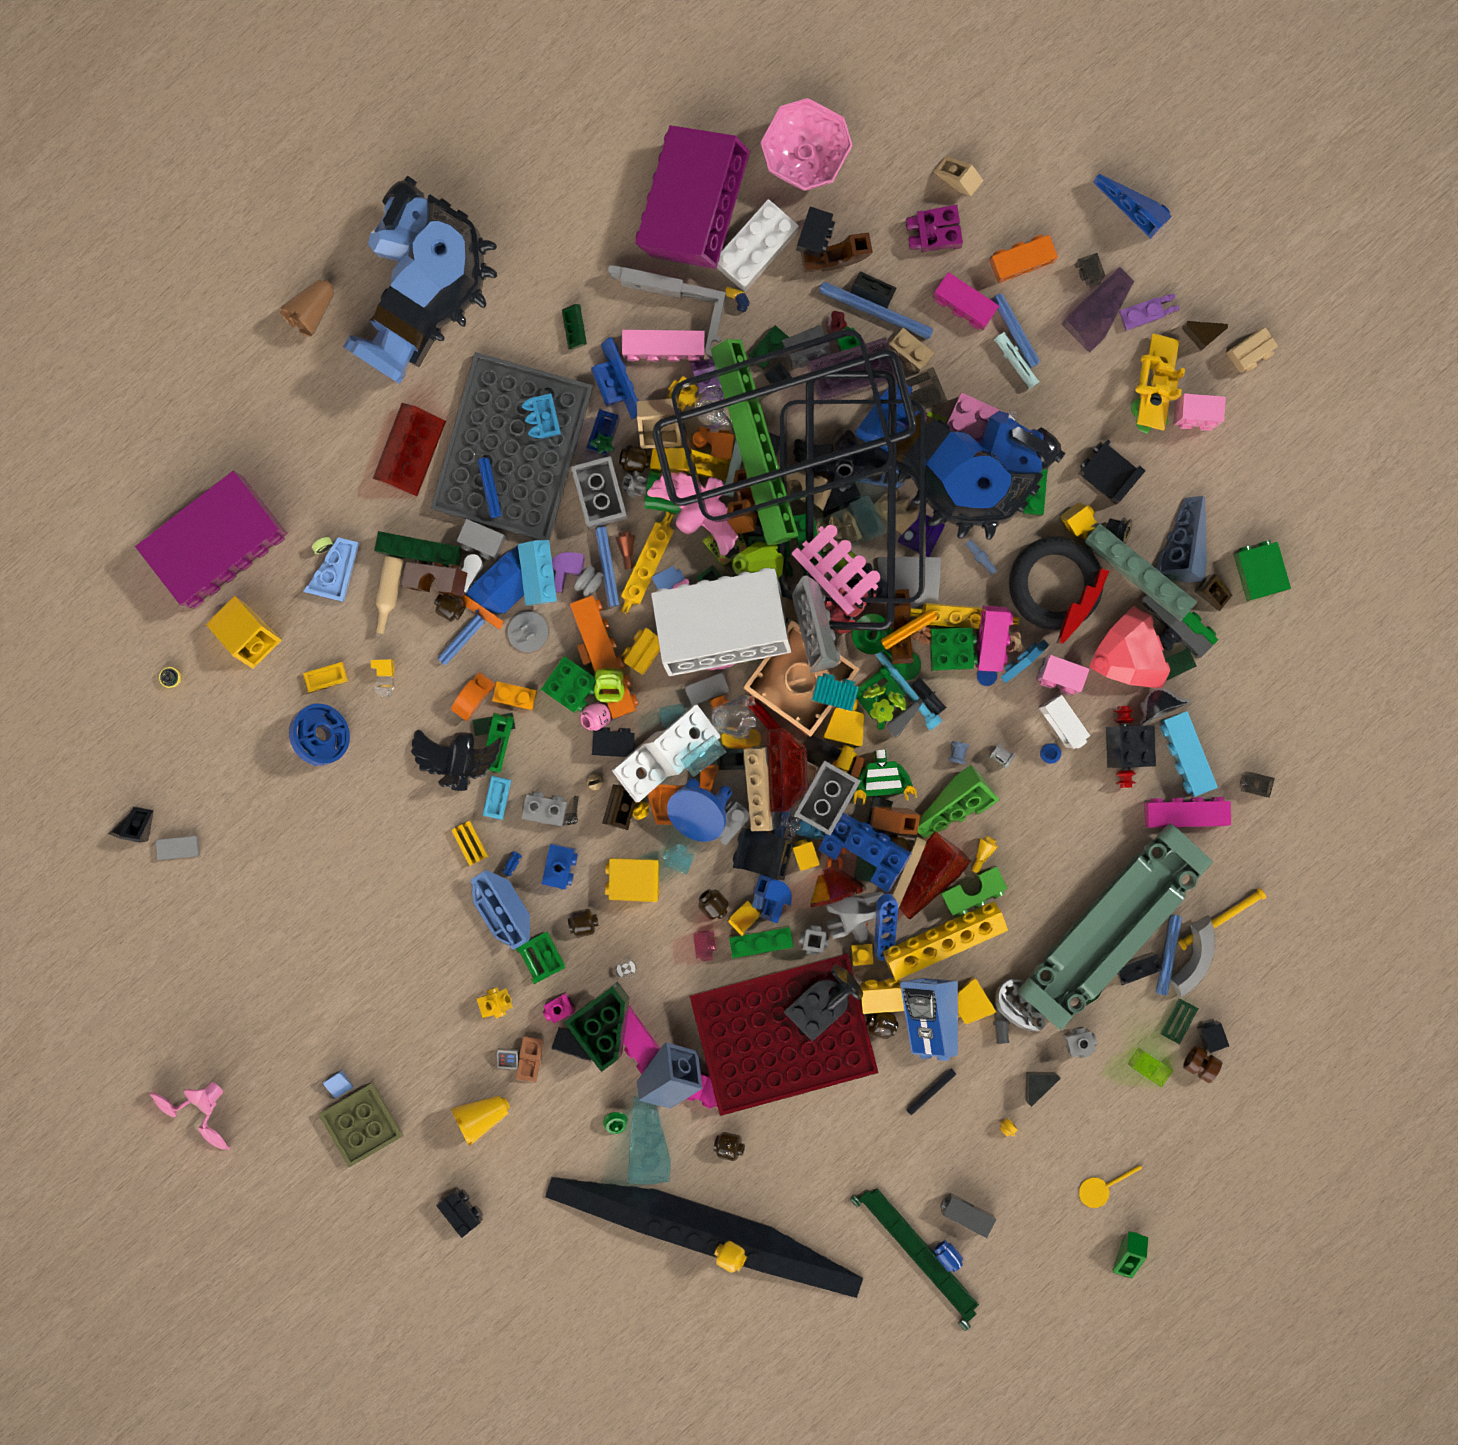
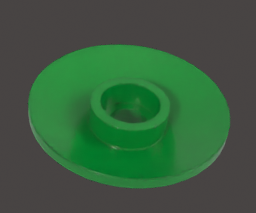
(863, 639)

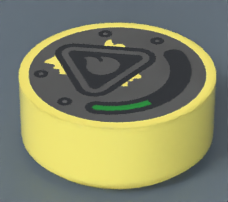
(170, 677)

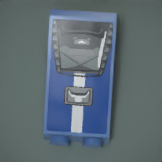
(931, 1017)

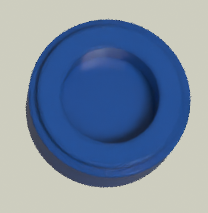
(1050, 753)

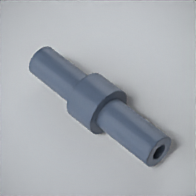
(981, 556)

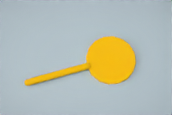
(1095, 1191)

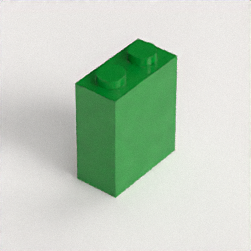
(1262, 570)

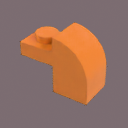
(472, 696)

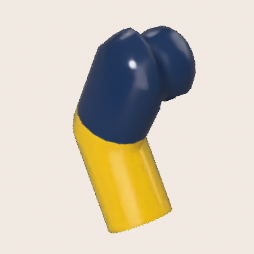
(740, 297)

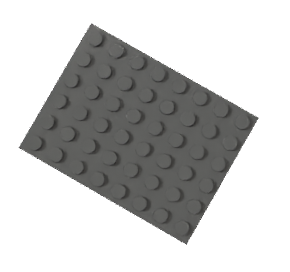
(525, 469)

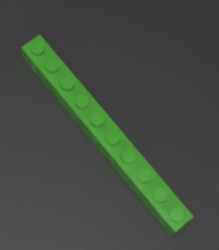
(754, 443)

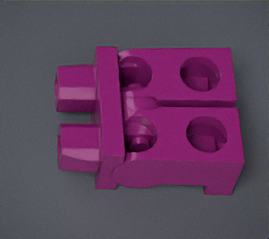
(936, 229)

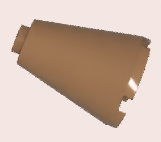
(308, 307)

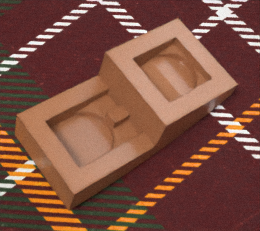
(529, 1059)

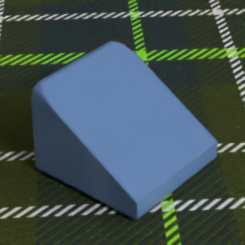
(338, 1084)

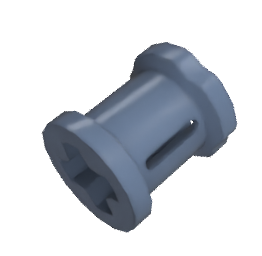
(958, 752)

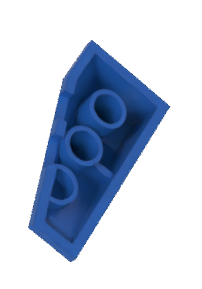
(1142, 210)

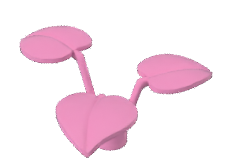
(205, 1101)

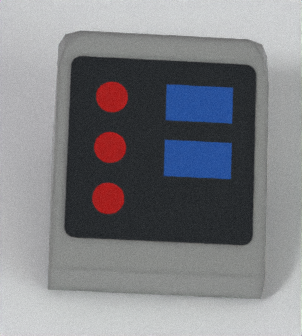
(507, 1058)

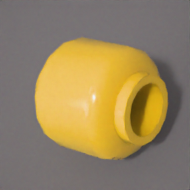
(730, 1256)

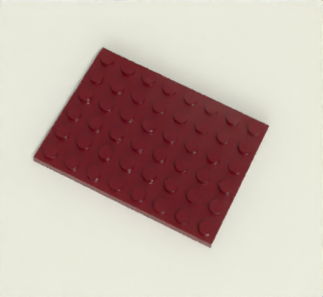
(761, 1054)

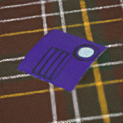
(911, 536)

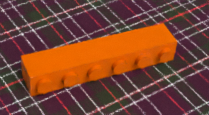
(602, 651)

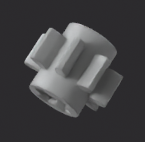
(634, 484)

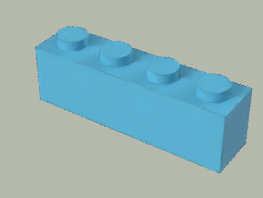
(1188, 754)

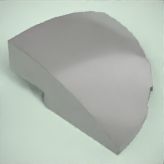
(908, 577)

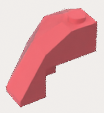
(1132, 652)

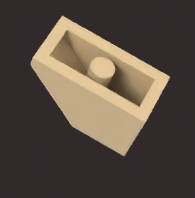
(959, 175)

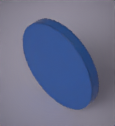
(986, 677)

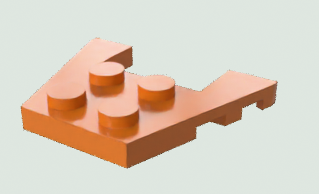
(662, 793)

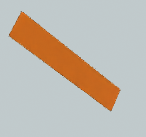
(484, 613)

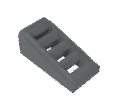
(900, 721)

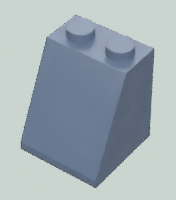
(670, 1076)

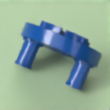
(319, 752)

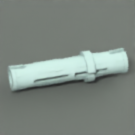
(1011, 353)

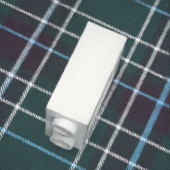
(1064, 722)

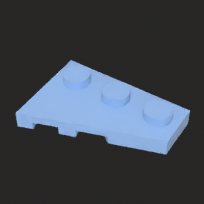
(335, 572)

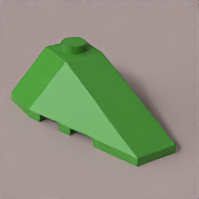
(962, 796)

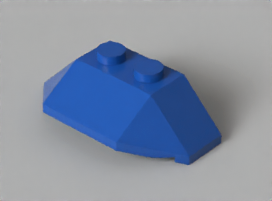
(500, 585)

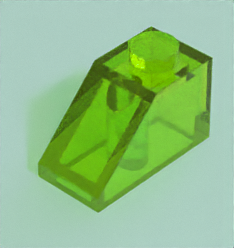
(1150, 1067)

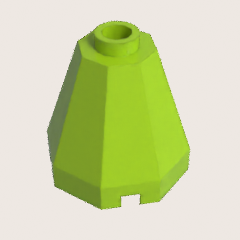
(758, 557)

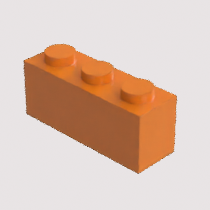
(1023, 258)

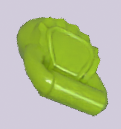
(609, 679)

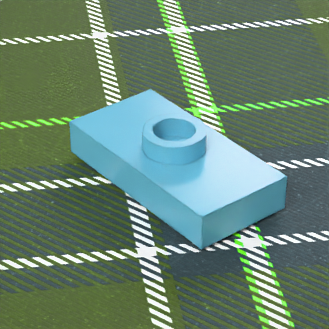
(497, 797)

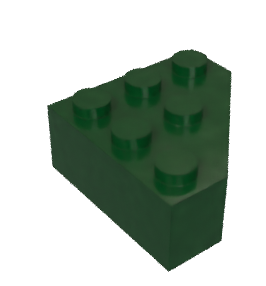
(602, 1026)

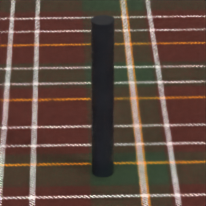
(931, 1091)

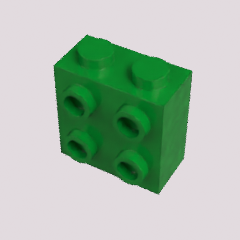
(952, 649)
(570, 685)

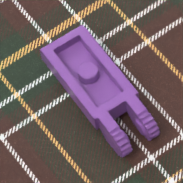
(1147, 312)

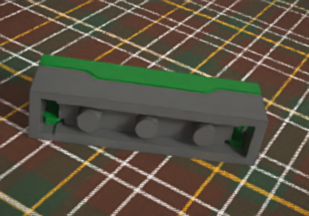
(1191, 630)

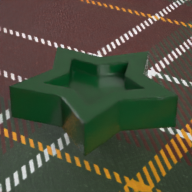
(602, 443)

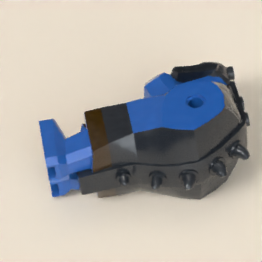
(969, 479)

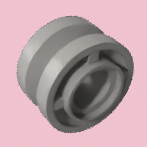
(588, 581)

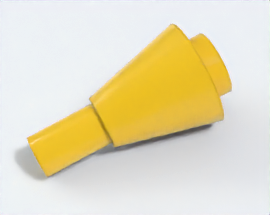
(985, 850)

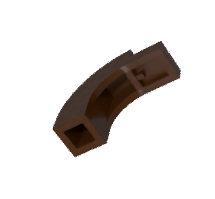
(846, 253)
(902, 651)

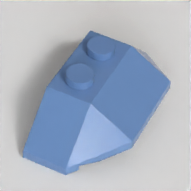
(501, 909)

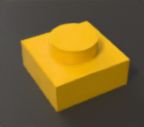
(862, 954)

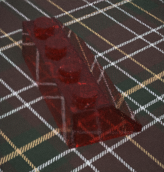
(409, 449)

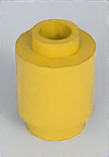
(846, 759)

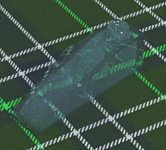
(648, 1149)

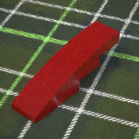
(1077, 612)

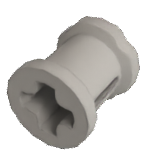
(1002, 755)

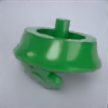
(615, 1122)

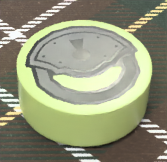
(322, 545)

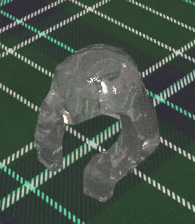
(716, 418)
(734, 717)

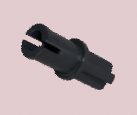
(928, 696)

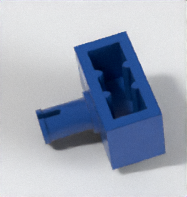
(559, 865)

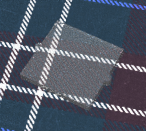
(739, 789)

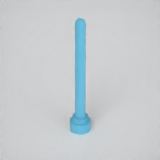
(930, 718)

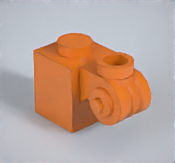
(720, 441)

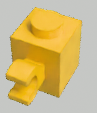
(1079, 520)

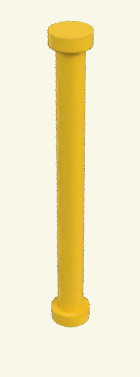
(1259, 894)

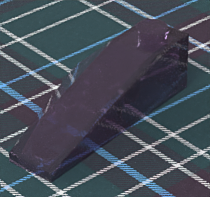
(1095, 315)

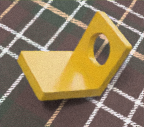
(744, 917)

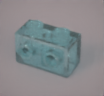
(678, 858)

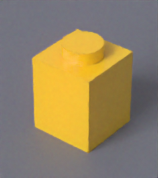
(805, 854)

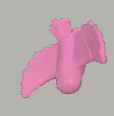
(691, 517)

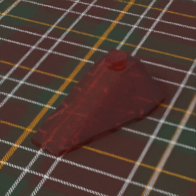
(936, 870)
(834, 886)

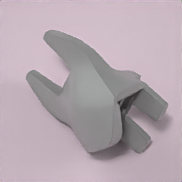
(853, 915)

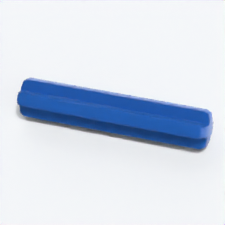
(489, 487)

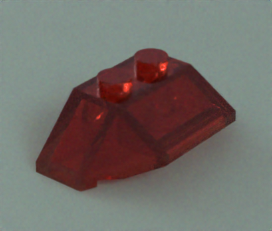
(786, 769)

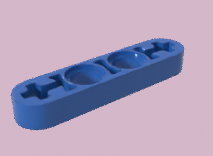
(887, 927)

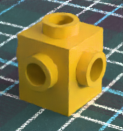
(686, 396)
(494, 1003)

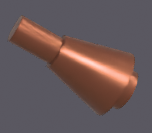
(625, 543)

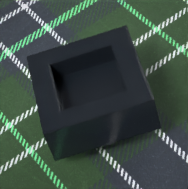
(777, 374)

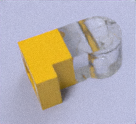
(385, 677)

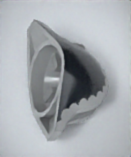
(1160, 702)

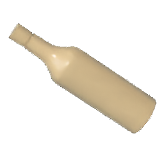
(388, 589)

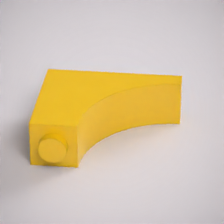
(705, 464)

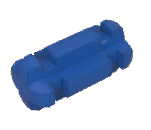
(512, 863)

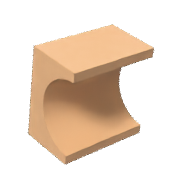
(788, 685)

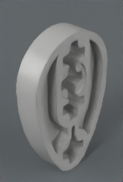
(1011, 1010)

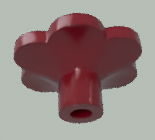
(836, 322)

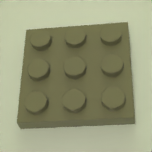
(361, 1124)

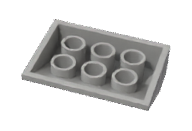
(815, 626)

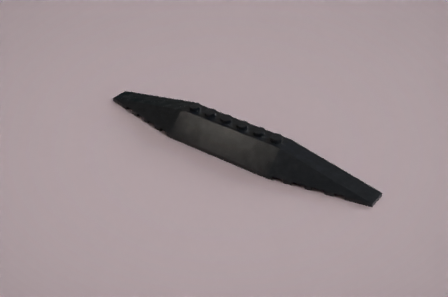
(703, 1229)

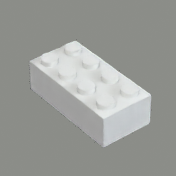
(757, 245)

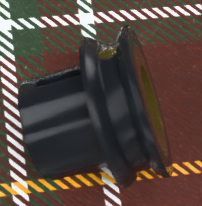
(1120, 529)

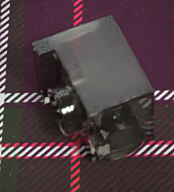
(1090, 270)
(1265, 786)

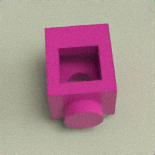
(564, 1003)

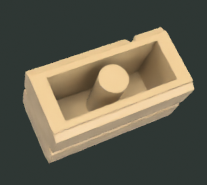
(1252, 349)

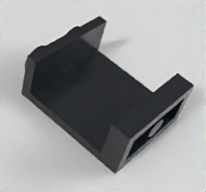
(1110, 472)
(763, 853)

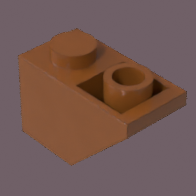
(895, 820)

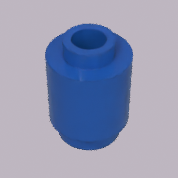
(948, 1256)

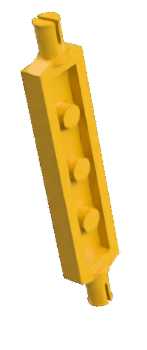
(647, 563)
(954, 615)

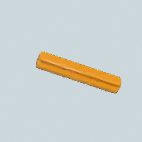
(908, 629)

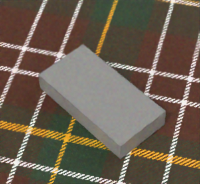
(707, 689)
(177, 847)

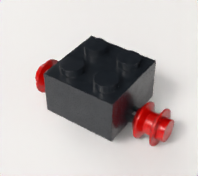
(1129, 746)

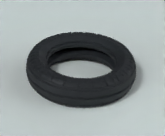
(1028, 557)

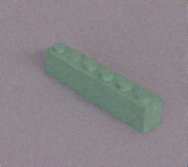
(1140, 572)

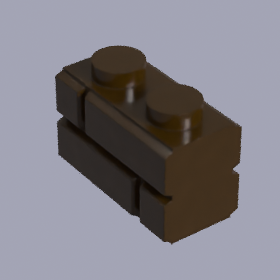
(619, 808)

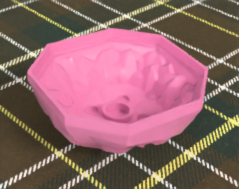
(806, 144)

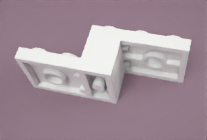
(662, 752)

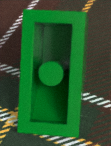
(1131, 1254)

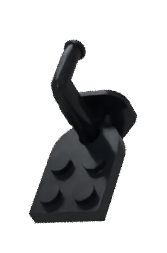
(818, 1007)

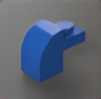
(776, 895)

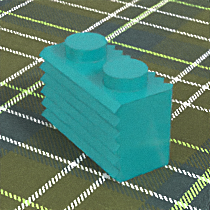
(835, 692)

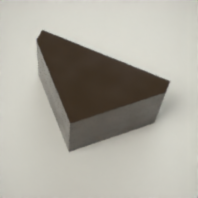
(1203, 332)
(1214, 592)

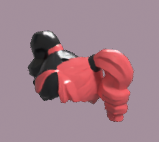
(837, 612)

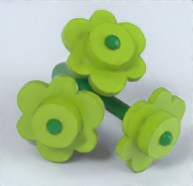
(882, 709)

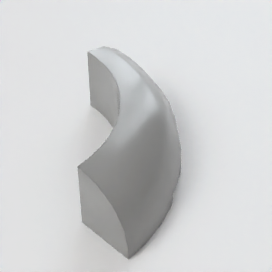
(1201, 959)

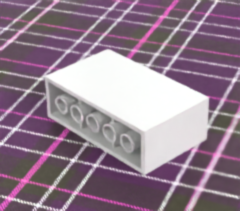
(721, 622)

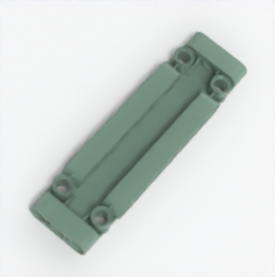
(1115, 926)

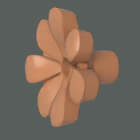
(923, 634)

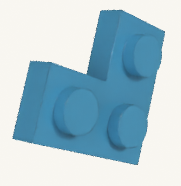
(1025, 660)

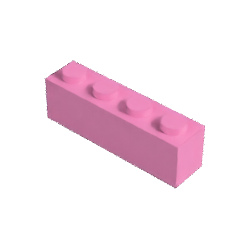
(663, 345)

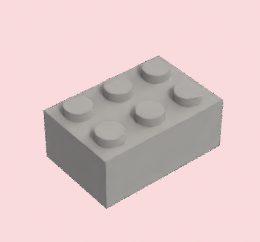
(599, 492)
(826, 797)

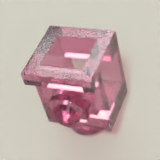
(704, 945)

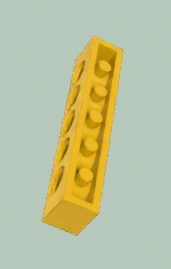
(945, 940)

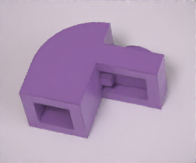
(565, 564)

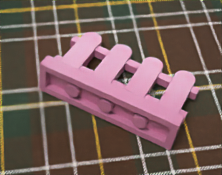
(829, 561)

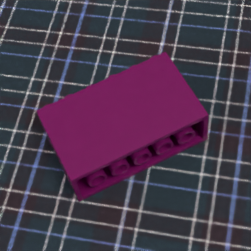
(692, 196)
(211, 540)

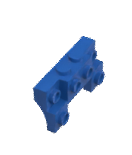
(868, 845)

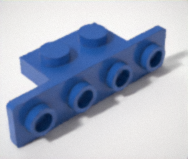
(613, 379)

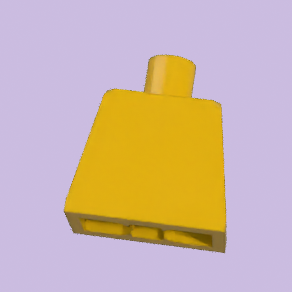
(846, 726)
(973, 1002)

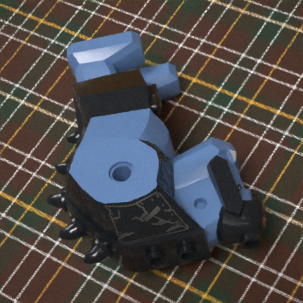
(430, 286)

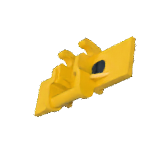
(1164, 383)

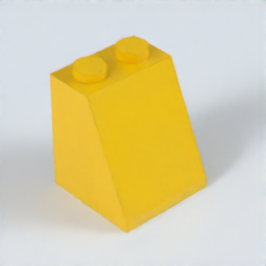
(243, 632)
(633, 879)

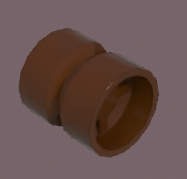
(1206, 1066)

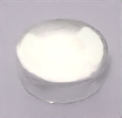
(626, 968)

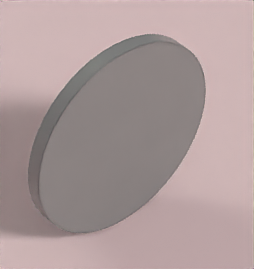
(528, 631)

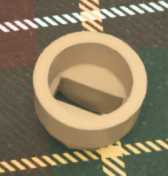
(593, 777)

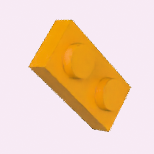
(514, 695)

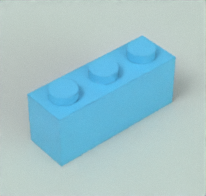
(537, 572)

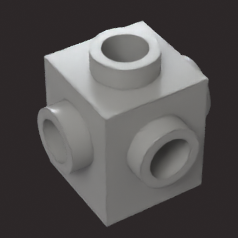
(819, 945)
(1073, 1042)

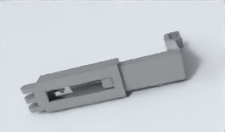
(675, 288)

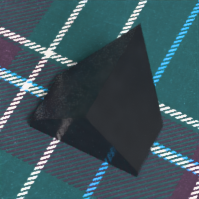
(134, 826)

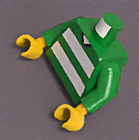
(883, 779)

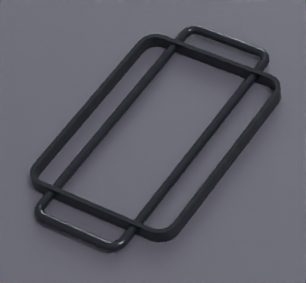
(892, 402)
(679, 418)

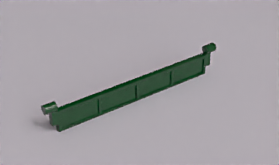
(920, 1253)

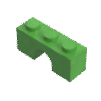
(990, 886)

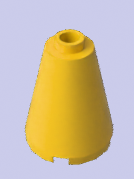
(479, 1117)

